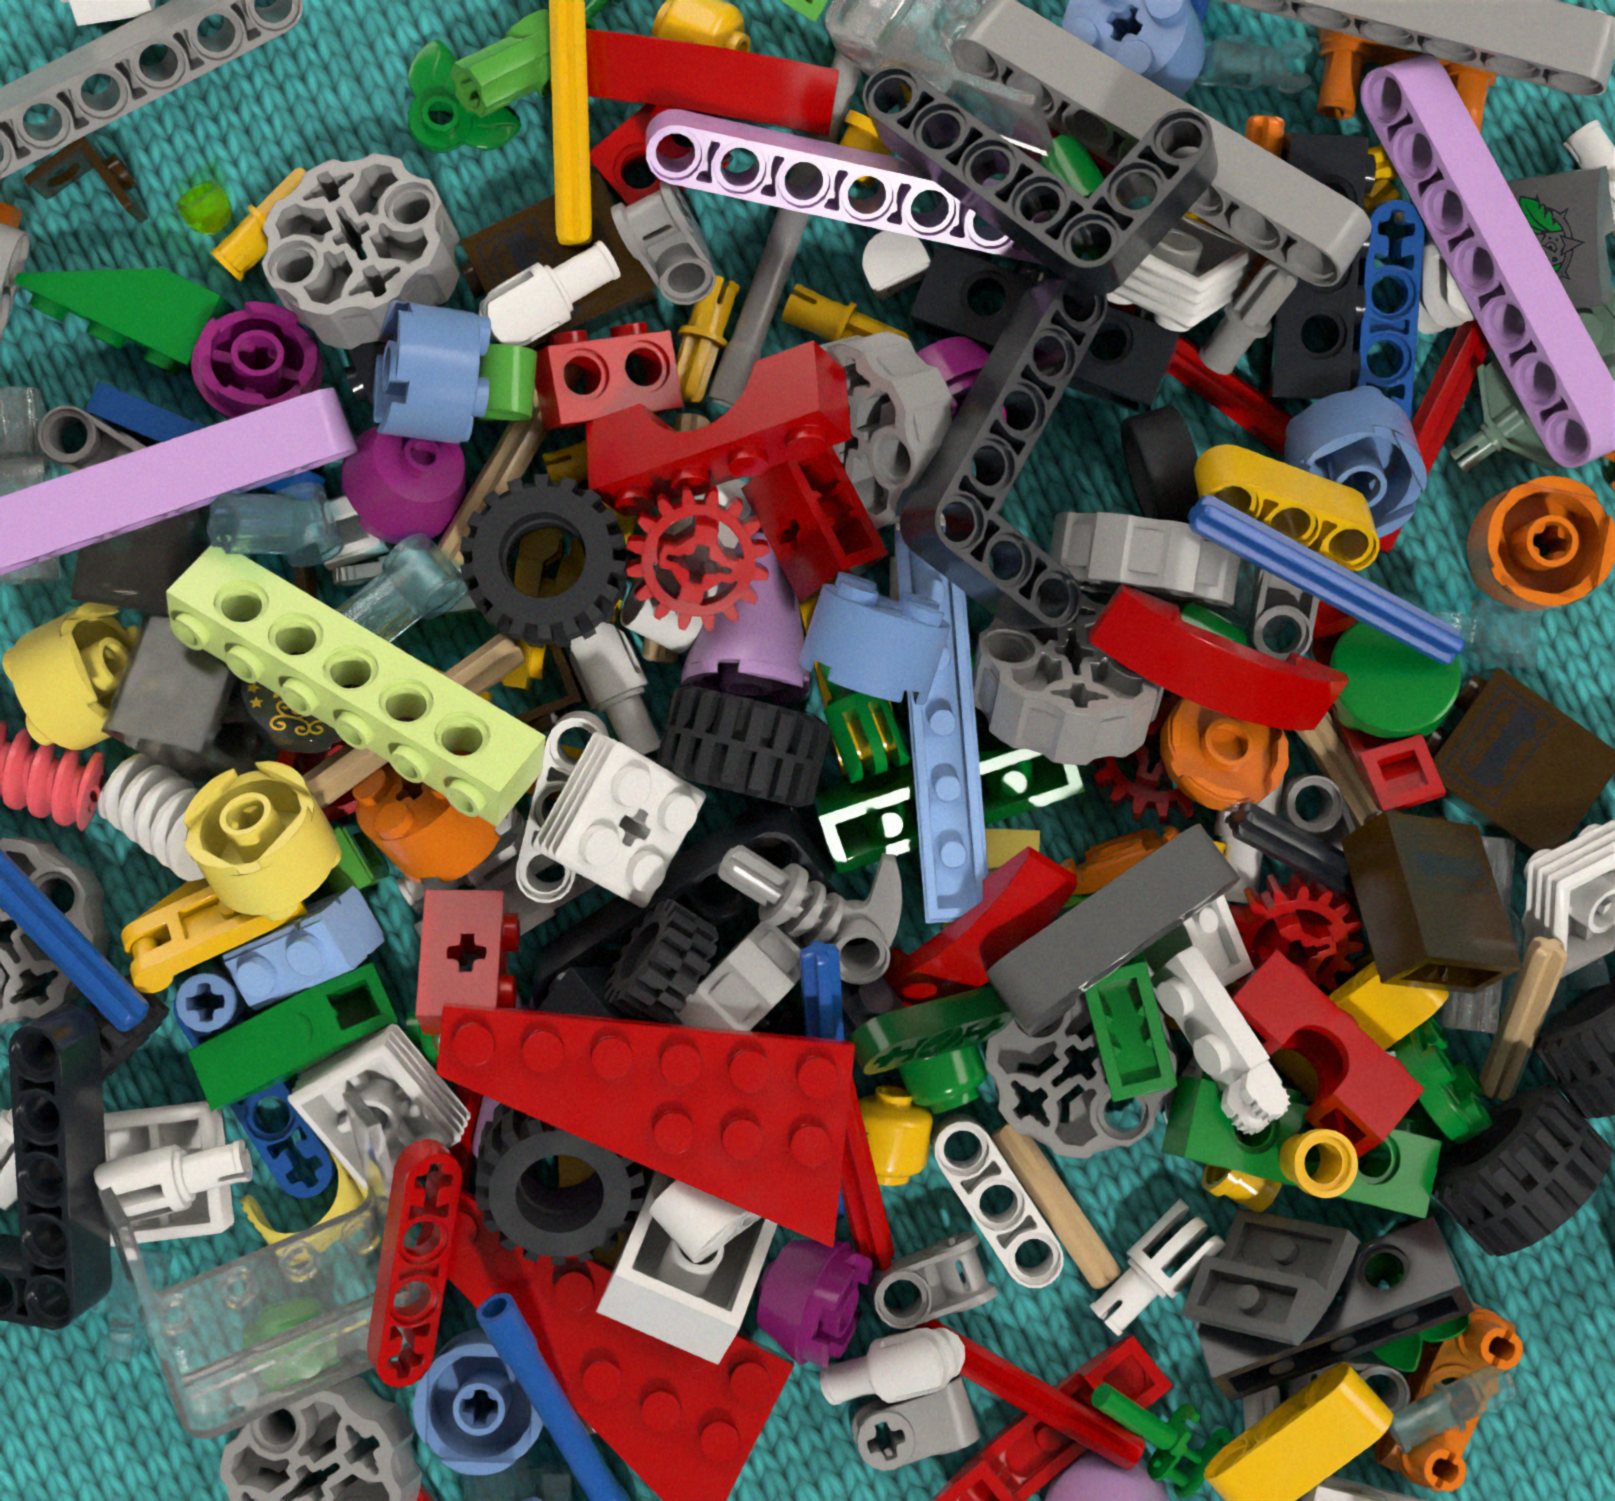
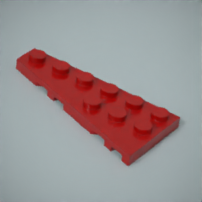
(705, 1105)
(656, 1405)

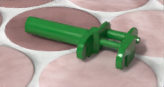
(1168, 1438)

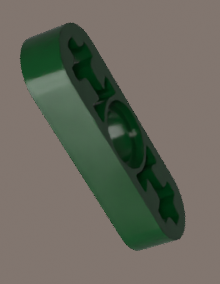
(929, 1029)

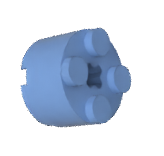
(1148, 36)
(430, 373)
(1364, 445)
(875, 640)
(453, 1420)

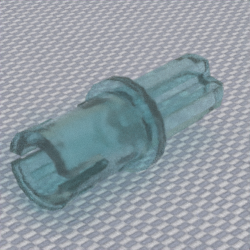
(1451, 1406)

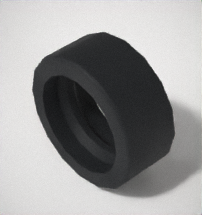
(1160, 463)

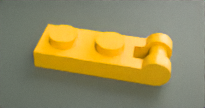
(198, 931)

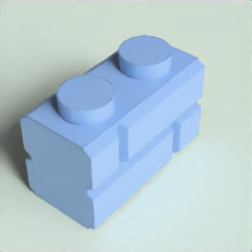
(306, 950)

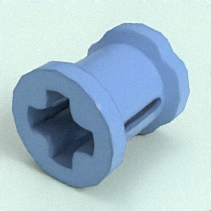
(205, 1017)

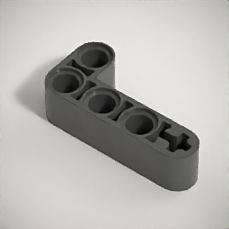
(1110, 928)

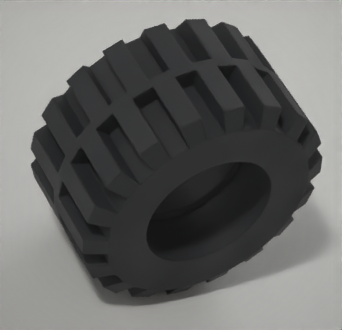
(532, 508)
(743, 745)
(1580, 1051)
(1522, 1172)
(547, 1217)

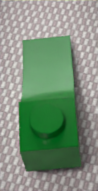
(1128, 1028)

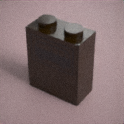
(531, 238)
(1518, 762)
(1429, 903)

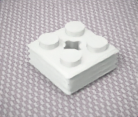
(1188, 275)
(619, 820)
(1574, 896)
(393, 1084)
(192, 1129)

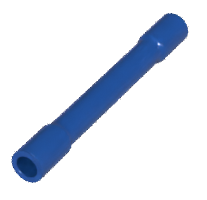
(519, 1349)

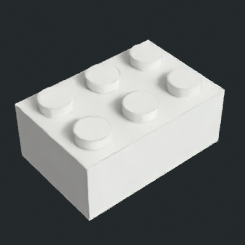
(682, 1300)

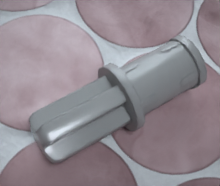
(1247, 317)

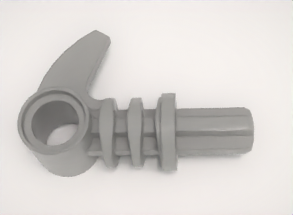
(809, 911)

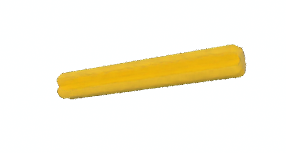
(570, 122)

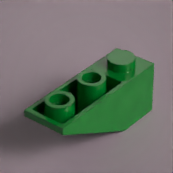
(131, 305)
(292, 1037)

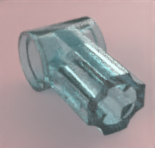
(287, 523)
(414, 585)

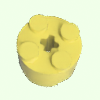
(70, 674)
(261, 840)

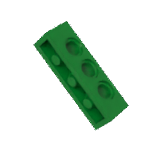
(881, 809)
(1394, 1179)

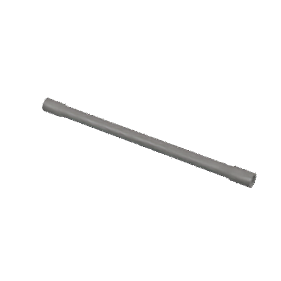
(776, 261)

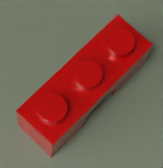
(1359, 1084)

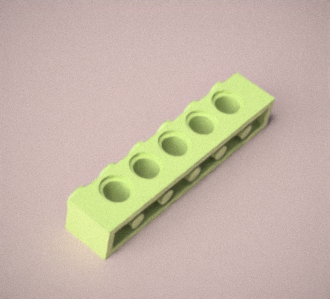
(340, 653)

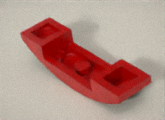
(710, 81)
(1211, 669)
(1392, 770)
(1015, 906)
(1031, 1452)

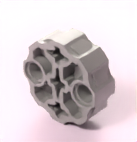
(316, 255)
(895, 419)
(1145, 555)
(1061, 691)
(22, 956)
(745, 981)
(1089, 1124)
(349, 1410)

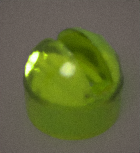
(205, 207)

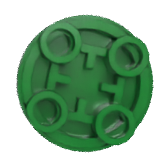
(1391, 686)
(1449, 1087)

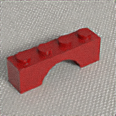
(786, 412)

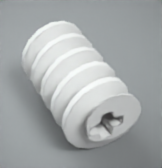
(150, 808)

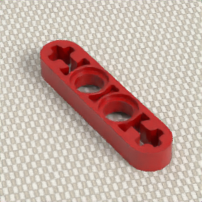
(408, 1264)

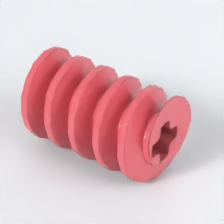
(49, 782)

